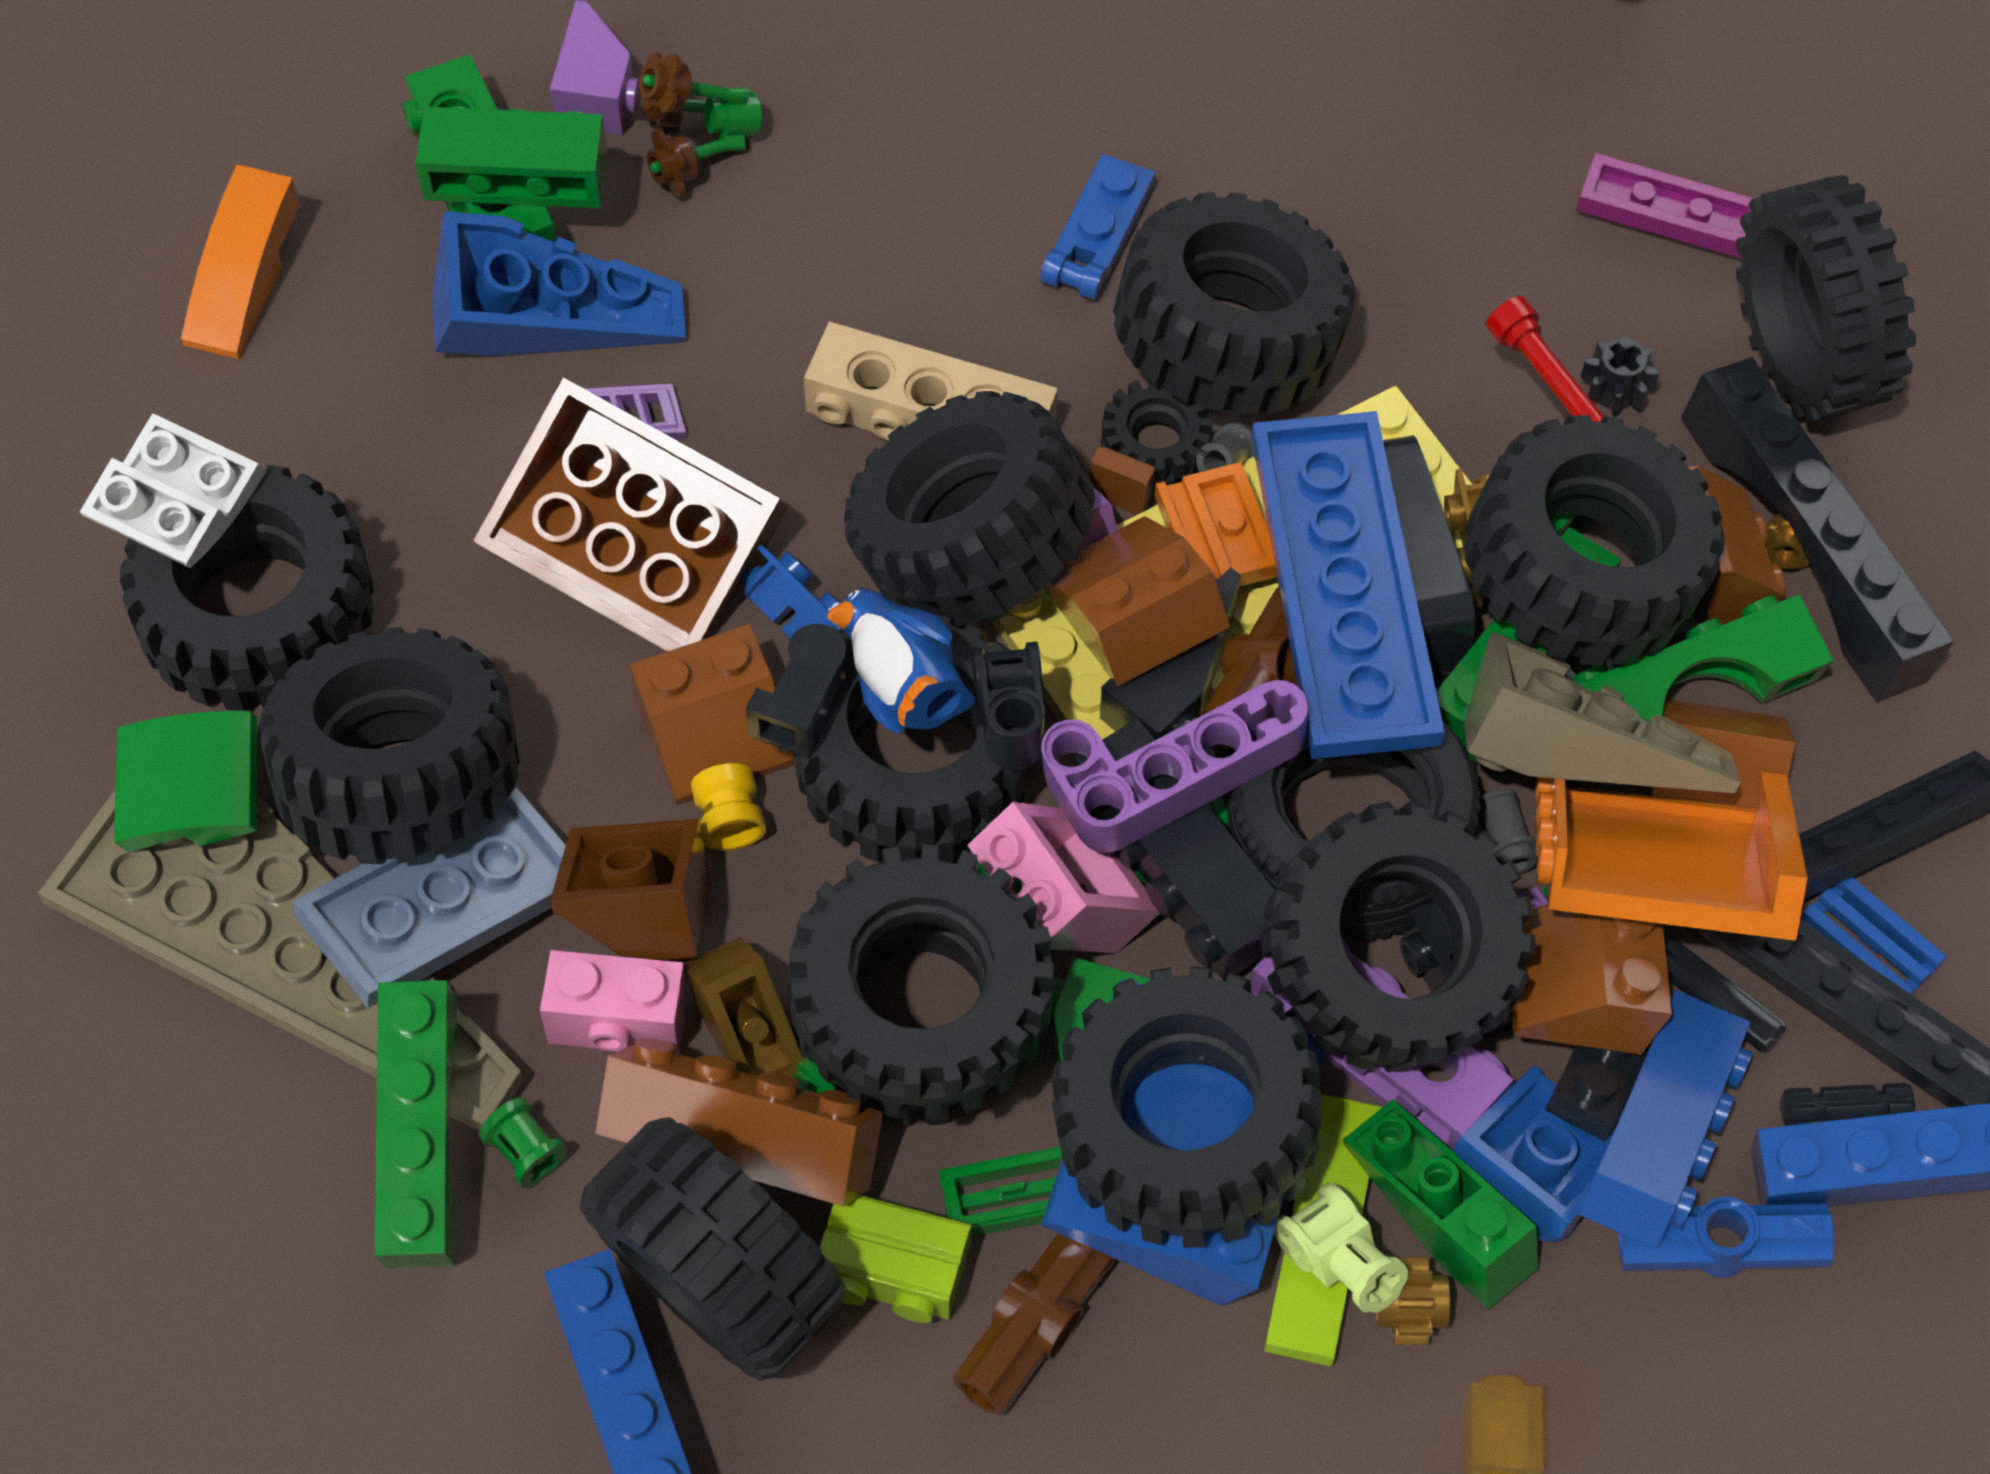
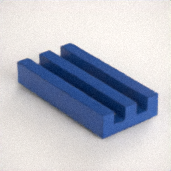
(1878, 930)

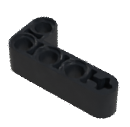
(1435, 567)

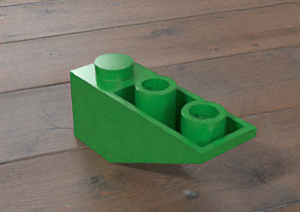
(1446, 1204)

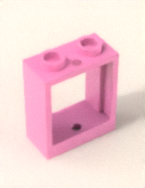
(1053, 866)

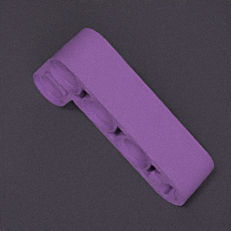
(1176, 754)

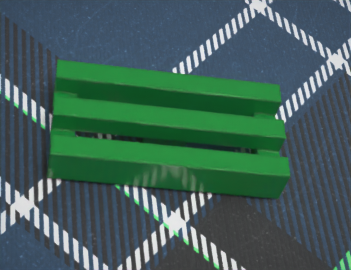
(997, 1169)

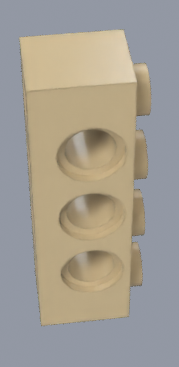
(905, 379)

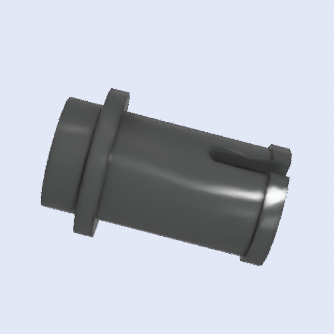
(1229, 446)
(1507, 827)

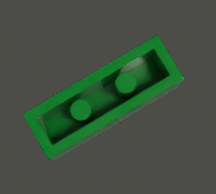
(511, 157)

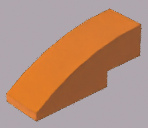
(239, 261)

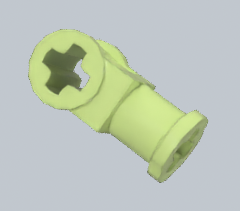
(1339, 1245)

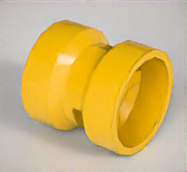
(726, 799)

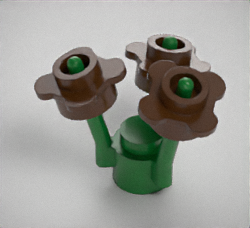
(664, 97)

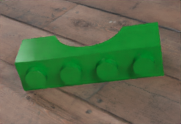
(1763, 651)
(412, 1124)

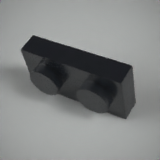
(1595, 1088)

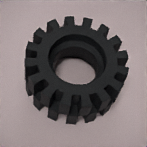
(1156, 407)

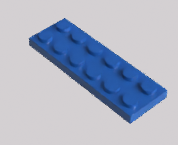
(1346, 585)

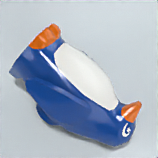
(902, 661)

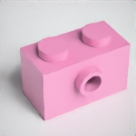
(612, 1000)

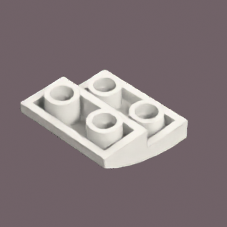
(173, 491)

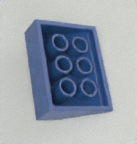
(1177, 1111)

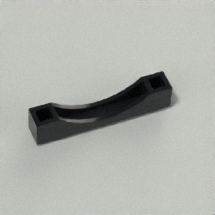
(1877, 609)

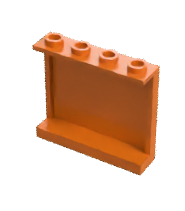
(1673, 858)

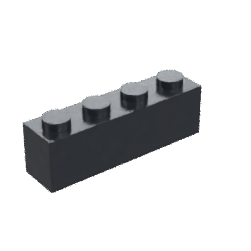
(1196, 874)

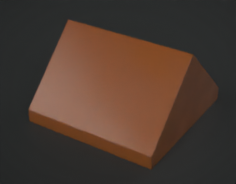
(1754, 739)

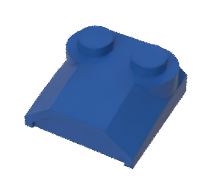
(1534, 1156)

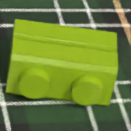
(897, 1257)

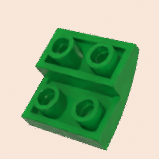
(186, 779)

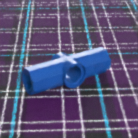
(1769, 1237)

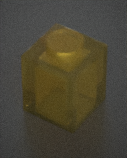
(1502, 1427)

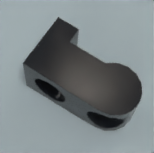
(805, 693)

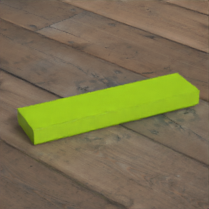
(1304, 1310)

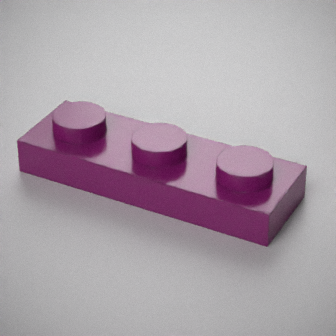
(1664, 204)

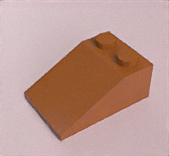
(1139, 598)

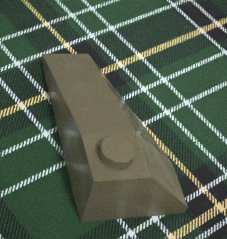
(1550, 727)

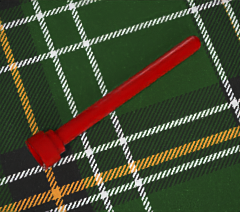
(1517, 326)

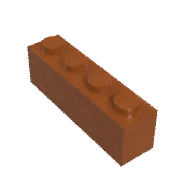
(761, 1122)

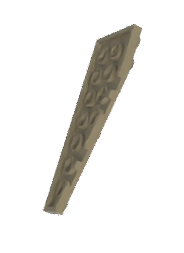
(230, 927)

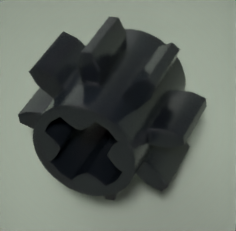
(1620, 374)

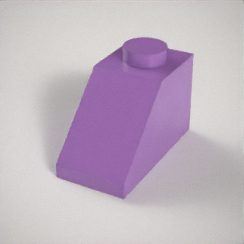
(594, 72)

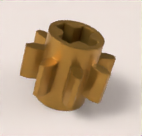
(1420, 1306)

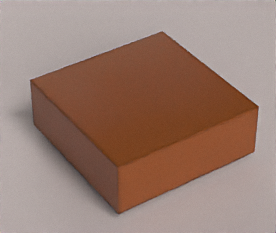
(1122, 480)

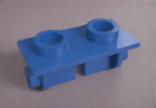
(784, 587)

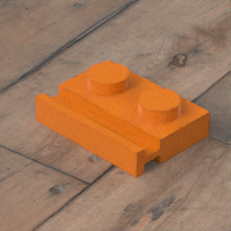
(1220, 521)

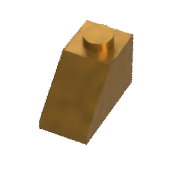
(743, 1009)

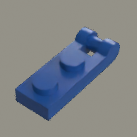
(1099, 226)

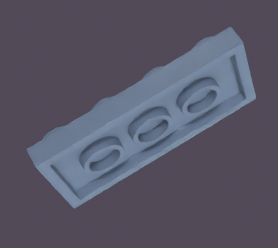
(428, 912)

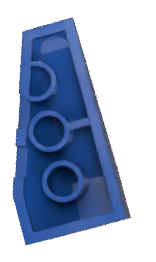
(527, 295)

